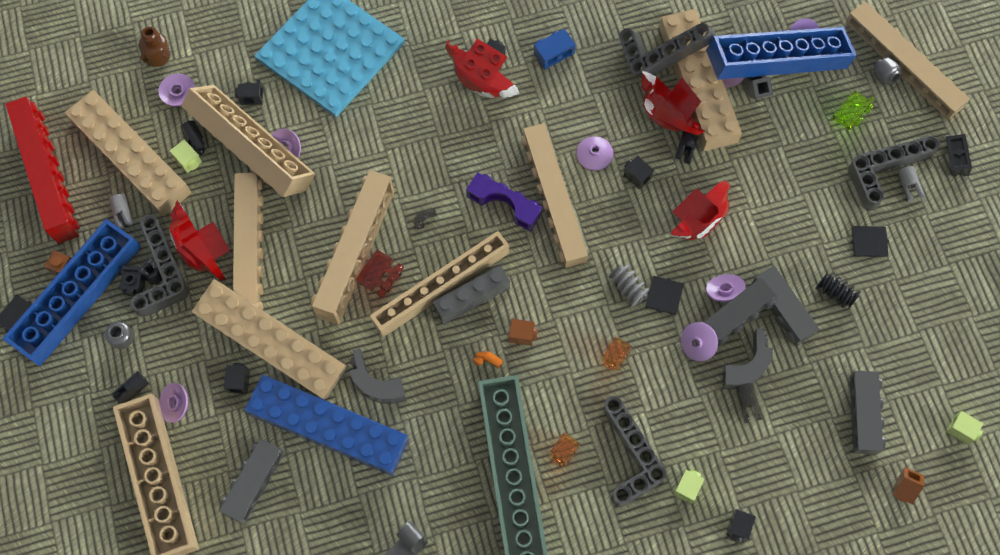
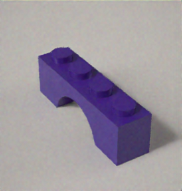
(484, 189)

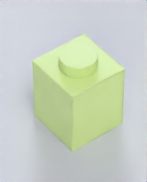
(185, 156)
(965, 428)
(689, 485)

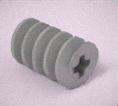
(628, 284)

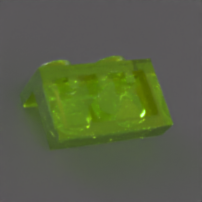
(853, 109)

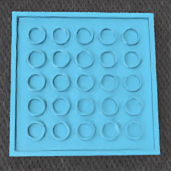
(330, 51)

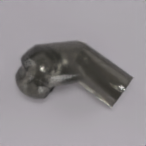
(422, 216)

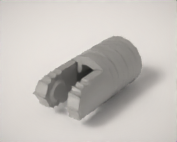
(910, 180)
(120, 210)

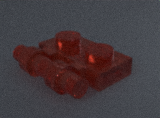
(375, 270)

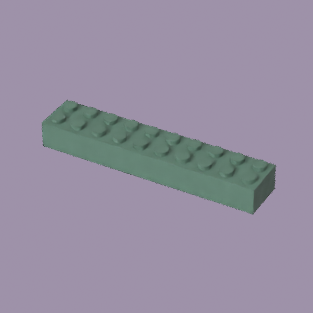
(512, 467)

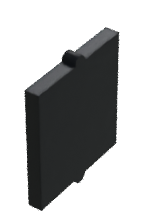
(870, 241)
(664, 295)
(13, 312)

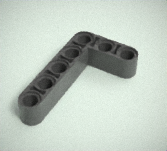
(663, 52)
(886, 162)
(165, 266)
(635, 452)
(410, 541)

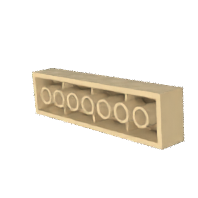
(715, 111)
(248, 140)
(128, 152)
(353, 247)
(269, 339)
(155, 477)

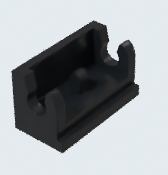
(959, 154)

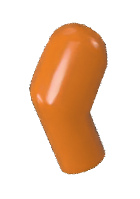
(481, 357)

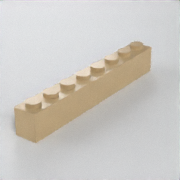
(914, 65)
(555, 196)
(248, 237)
(439, 284)

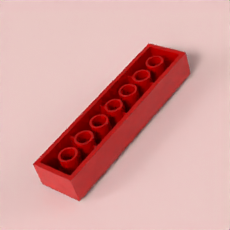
(43, 170)

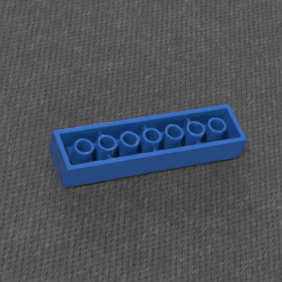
(780, 52)
(72, 292)
(327, 425)

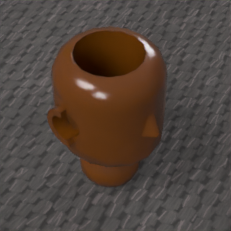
(153, 47)

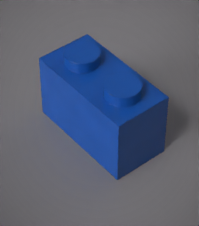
(554, 48)

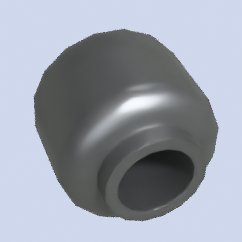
(887, 71)
(119, 335)

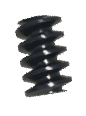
(838, 290)

